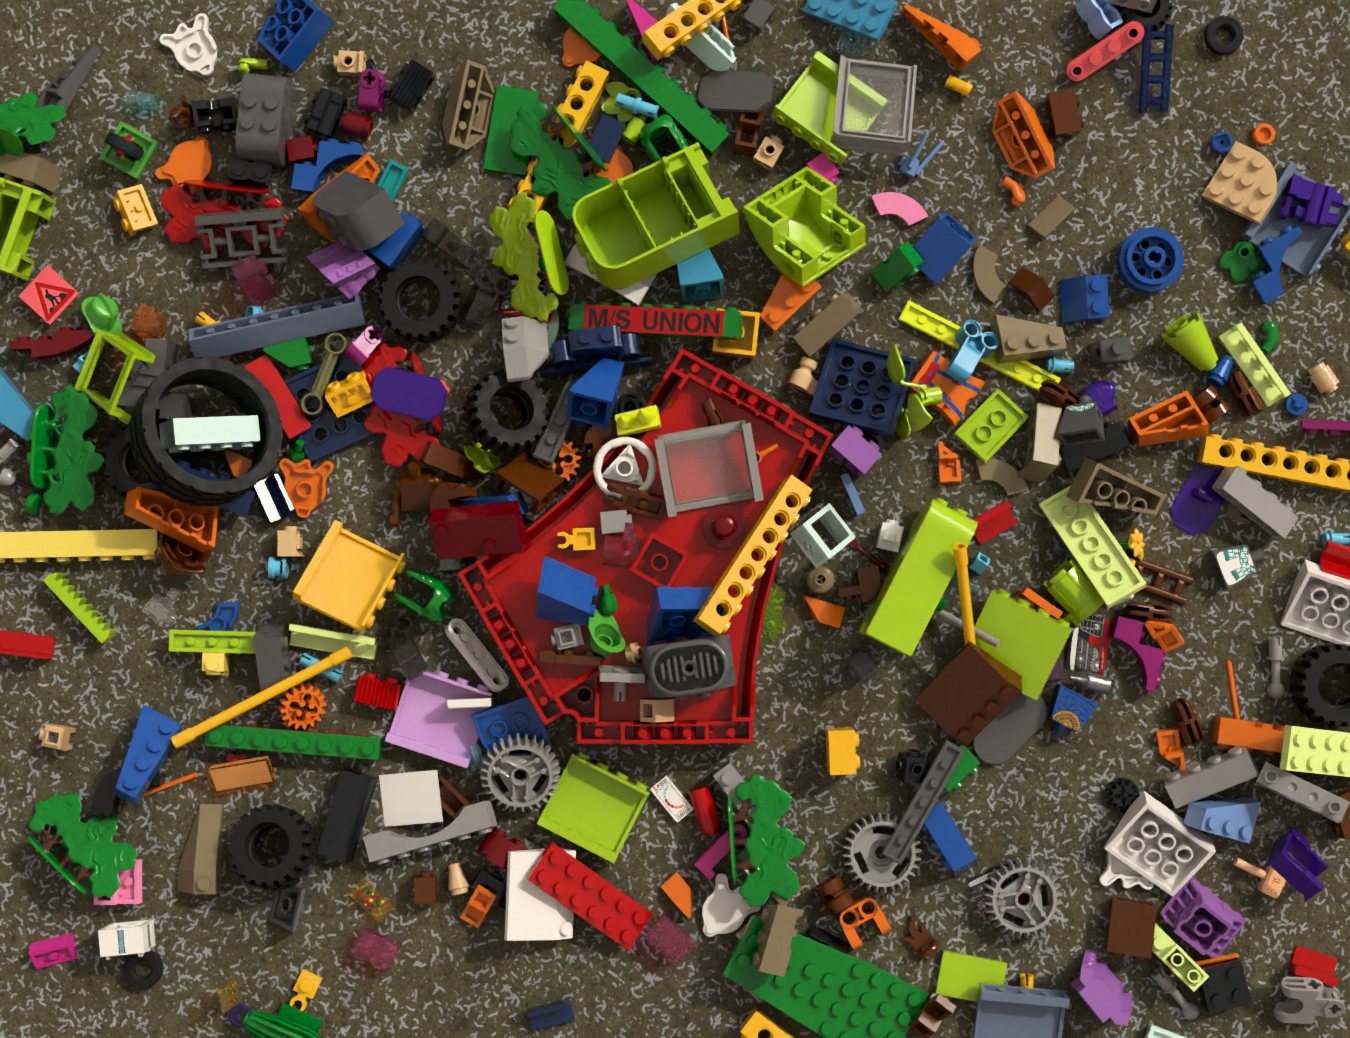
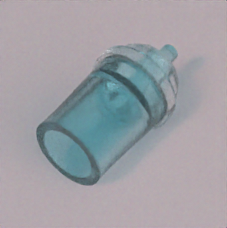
(139, 100)

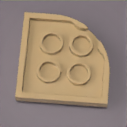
(1244, 184)

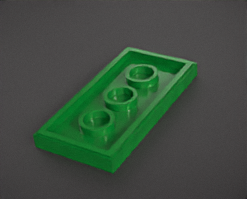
(498, 153)

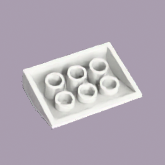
(1319, 605)
(1159, 844)
(529, 910)

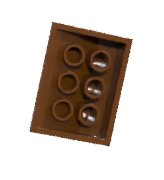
(969, 693)

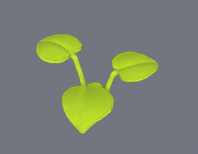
(917, 415)

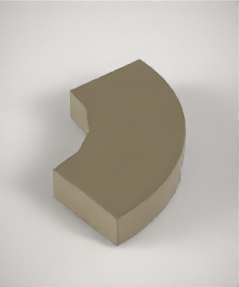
(985, 275)
(1002, 474)

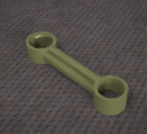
(324, 374)

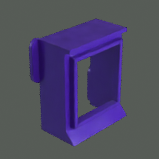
(1297, 863)

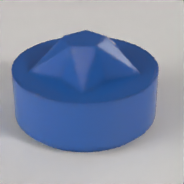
(1221, 142)
(1295, 404)

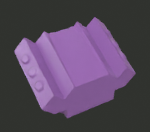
(344, 267)
(1202, 918)
(1103, 990)

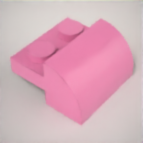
(130, 887)

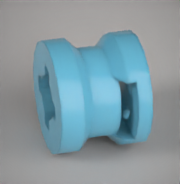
(278, 567)

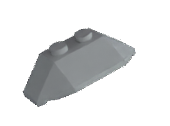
(524, 346)

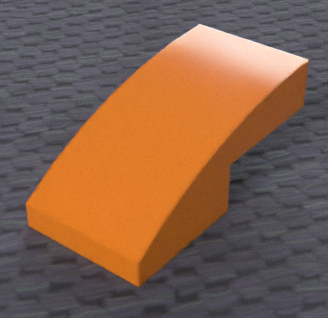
(478, 906)

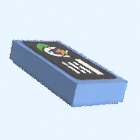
(851, 494)

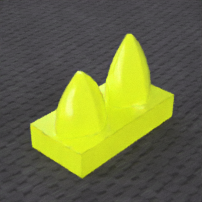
(638, 421)

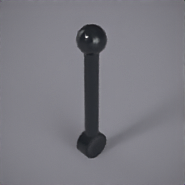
(370, 63)

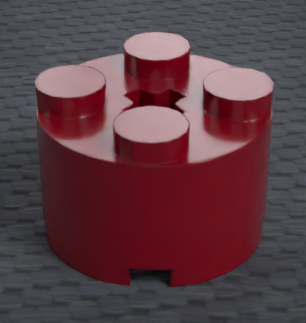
(496, 847)

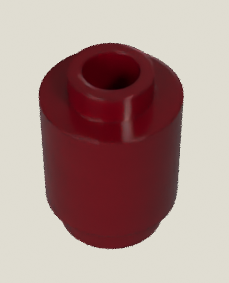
(356, 125)

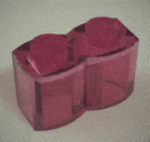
(375, 948)

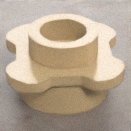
(633, 653)

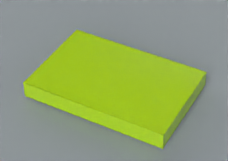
(991, 425)
(962, 973)

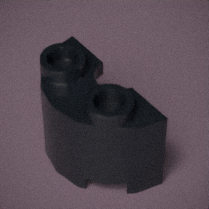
(214, 115)

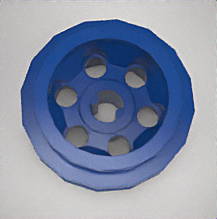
(1169, 249)

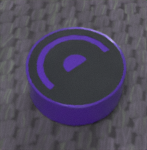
(238, 1014)

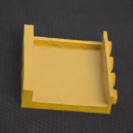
(348, 578)

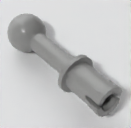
(1275, 688)
(1189, 1009)

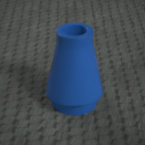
(1219, 374)

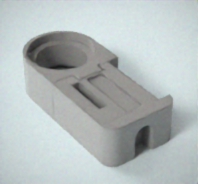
(9, 450)

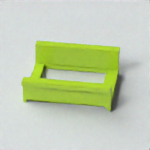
(127, 346)

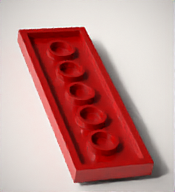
(589, 895)

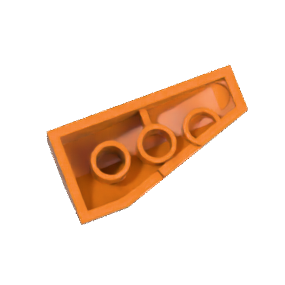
(950, 42)
(363, 167)

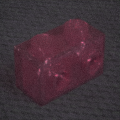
(254, 279)
(669, 939)

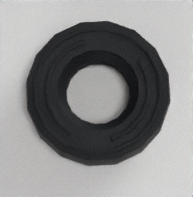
(1236, 32)
(143, 982)

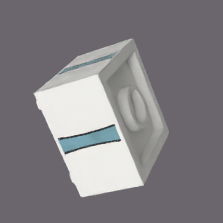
(126, 938)

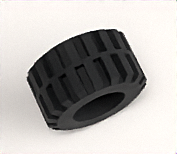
(1161, 13)

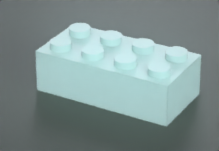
(209, 433)

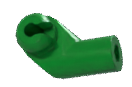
(1272, 336)

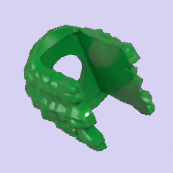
(658, 129)
(441, 599)

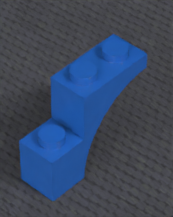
(330, 153)
(1268, 284)

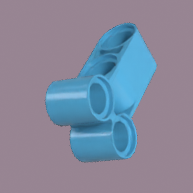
(970, 350)

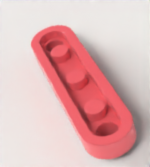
(1105, 51)

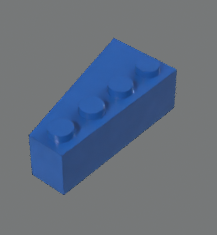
(146, 753)

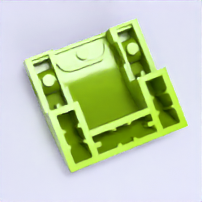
(804, 226)

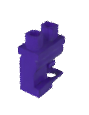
(1317, 203)

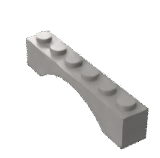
(472, 819)

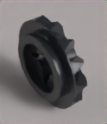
(1115, 788)

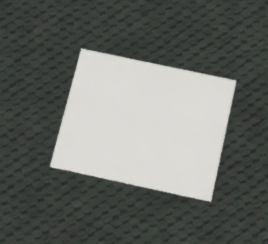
(411, 798)

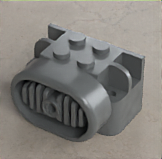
(667, 664)

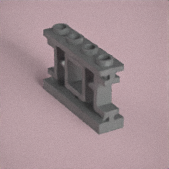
(240, 220)

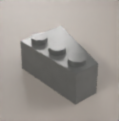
(272, 655)

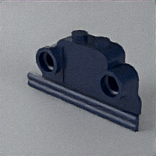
(589, 346)

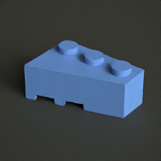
(1225, 817)

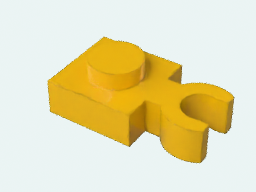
(581, 539)
(306, 987)

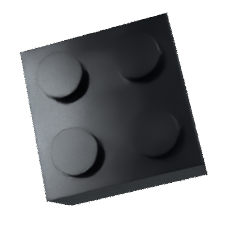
(1224, 987)

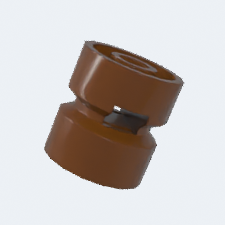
(1210, 404)
(832, 892)

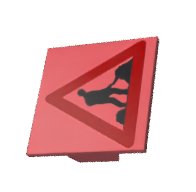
(49, 294)

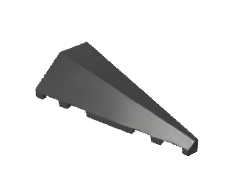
(65, 85)

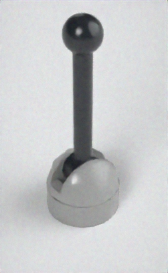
(9, 478)

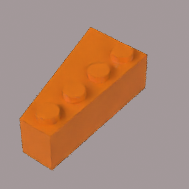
(184, 522)
(1254, 735)

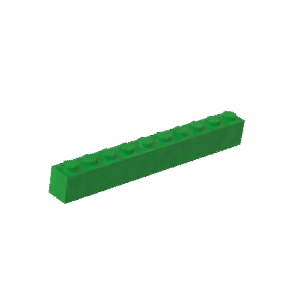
(642, 74)

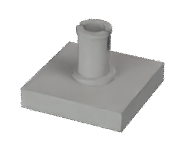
(620, 676)

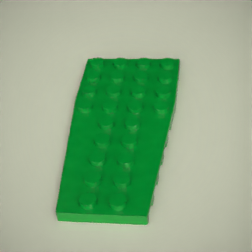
(828, 989)

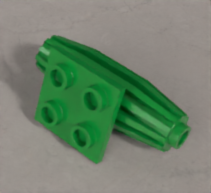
(288, 1024)

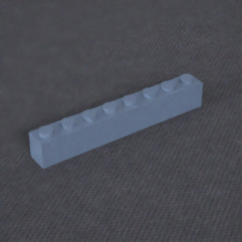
(277, 326)

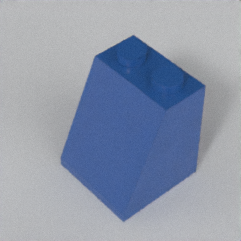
(400, 243)
(942, 247)
(596, 393)
(565, 594)

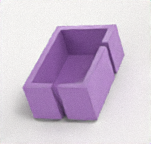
(855, 449)

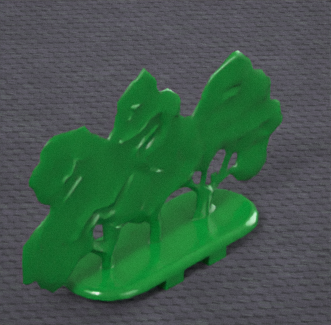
(22, 114)
(71, 456)

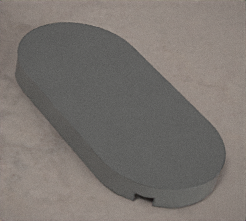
(1010, 729)

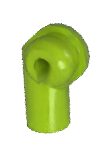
(246, 64)

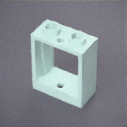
(819, 552)

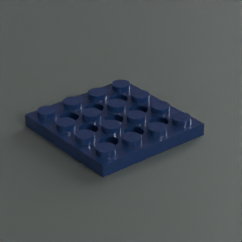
(849, 394)
(335, 440)

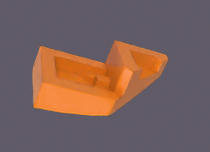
(237, 463)
(948, 465)
(825, 612)
(1165, 634)
(1169, 746)
(679, 893)

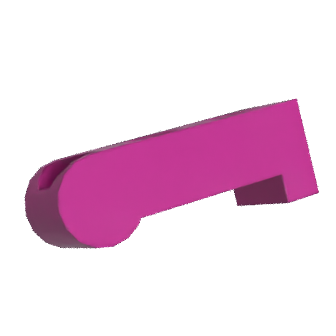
(718, 851)

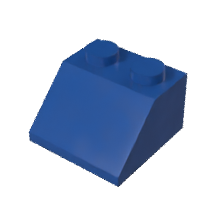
(1084, 299)

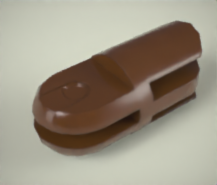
(1058, 394)
(1245, 394)
(1148, 610)
(1187, 721)

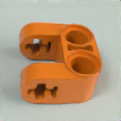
(860, 917)

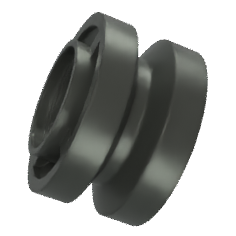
(627, 399)

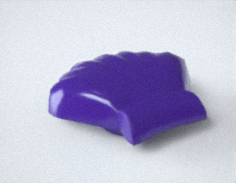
(1103, 394)

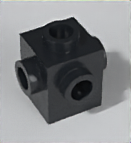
(911, 766)

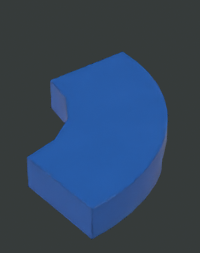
(224, 617)

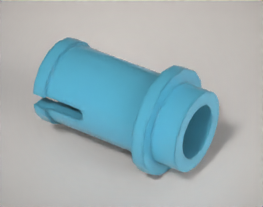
(1058, 365)
(1341, 538)

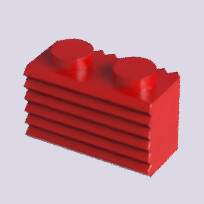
(378, 691)

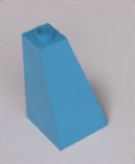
(700, 278)
(14, 409)

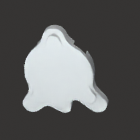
(193, 46)
(1118, 869)
(724, 908)

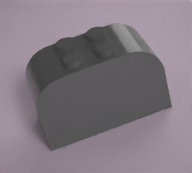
(265, 119)
(357, 211)

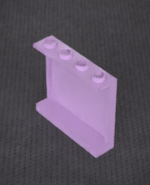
(427, 723)

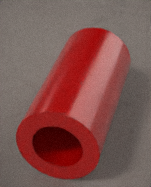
(705, 810)

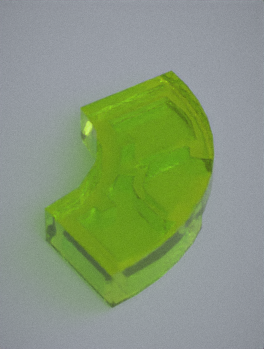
(773, 619)

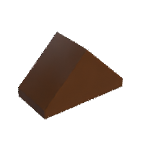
(1032, 288)

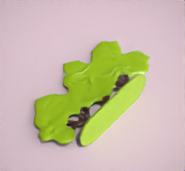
(521, 256)

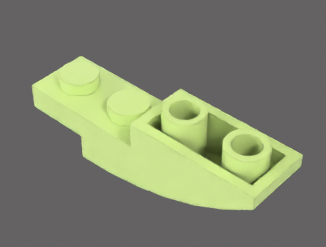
(1177, 960)

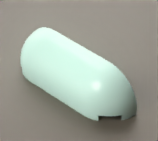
(710, 46)

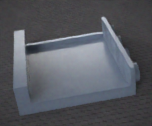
(1307, 249)
(1019, 1012)

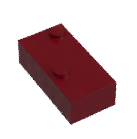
(477, 530)

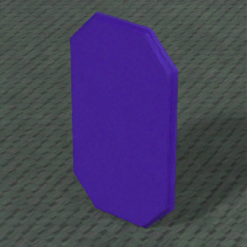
(409, 393)
(1197, 501)

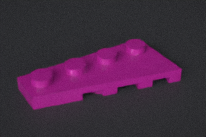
(1333, 428)

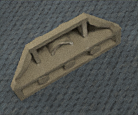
(468, 106)

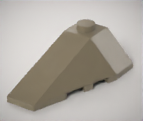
(202, 857)

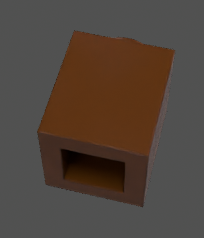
(425, 888)

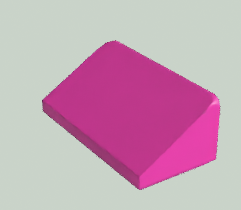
(53, 951)

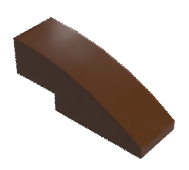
(748, 133)
(450, 462)
(452, 799)

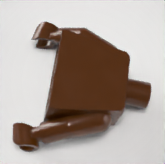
(413, 491)

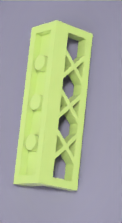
(1253, 365)
(332, 640)

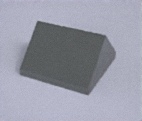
(290, 906)

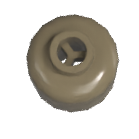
(811, 579)

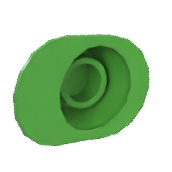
(101, 314)
(605, 635)

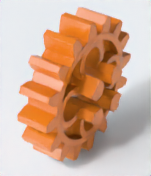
(568, 468)
(290, 711)

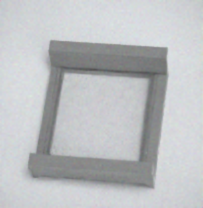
(874, 107)
(708, 466)

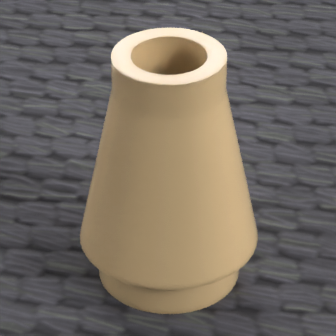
(456, 880)

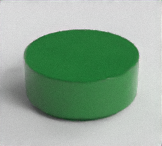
(33, 503)

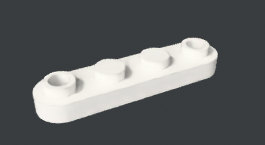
(476, 655)

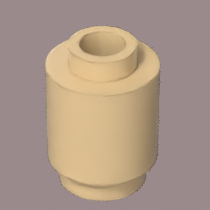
(1323, 378)

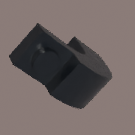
(105, 798)

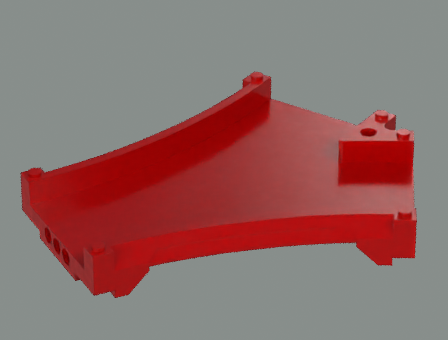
(670, 555)

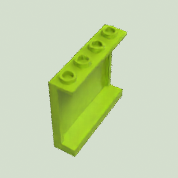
(810, 107)
(1027, 636)
(594, 806)

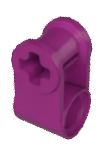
(371, 92)
(363, 346)

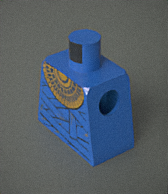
(1069, 710)

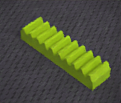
(79, 608)
(211, 641)

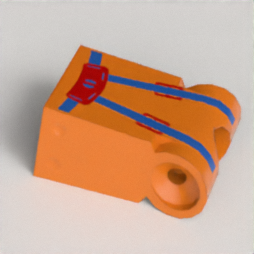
(954, 393)

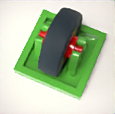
(129, 150)

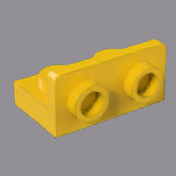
(134, 209)
(348, 393)

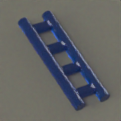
(1147, 57)

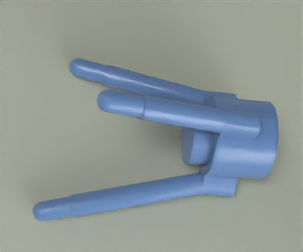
(910, 165)

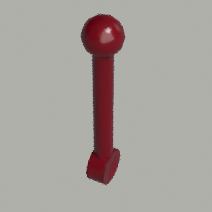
(853, 544)

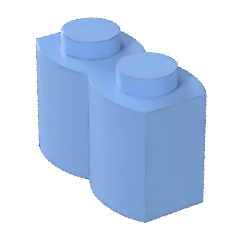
(1100, 17)

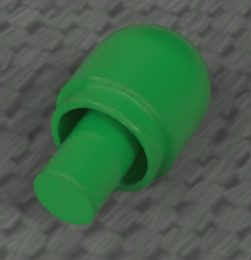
(296, 452)
(607, 600)

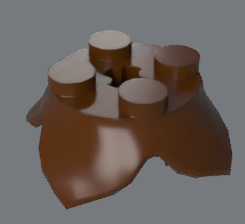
(180, 558)

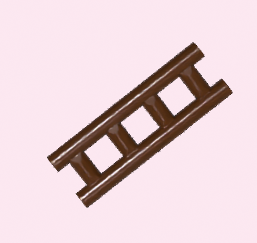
(1162, 571)

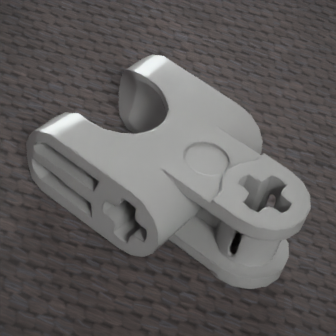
(1309, 1001)

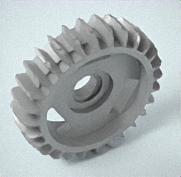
(505, 764)
(880, 869)
(1006, 898)

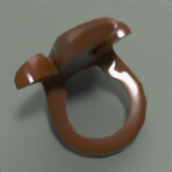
(185, 110)
(922, 942)

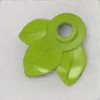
(609, 107)
(483, 460)

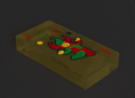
(371, 900)
(228, 995)

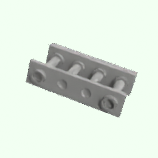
(1302, 792)

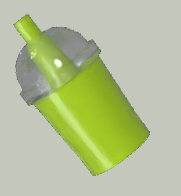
(633, 129)

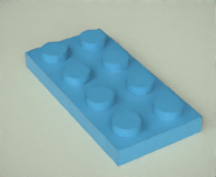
(861, 17)

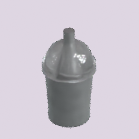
(1091, 682)

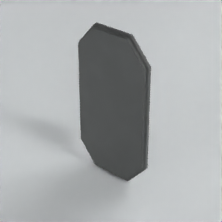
(735, 91)

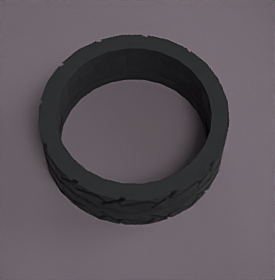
(238, 385)

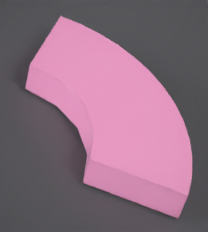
(899, 205)

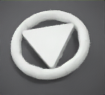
(625, 465)

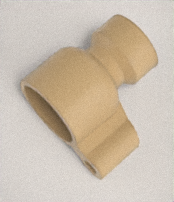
(802, 377)

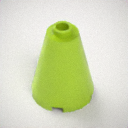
(1192, 341)

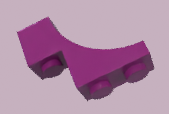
(1149, 658)

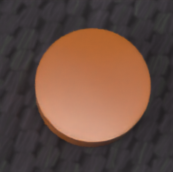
(1263, 134)

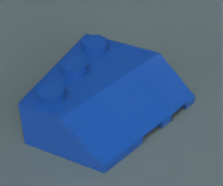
(294, 30)
(674, 611)

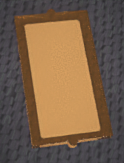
(241, 776)

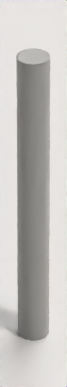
(958, 623)

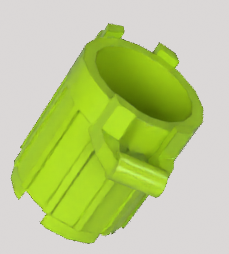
(1073, 592)

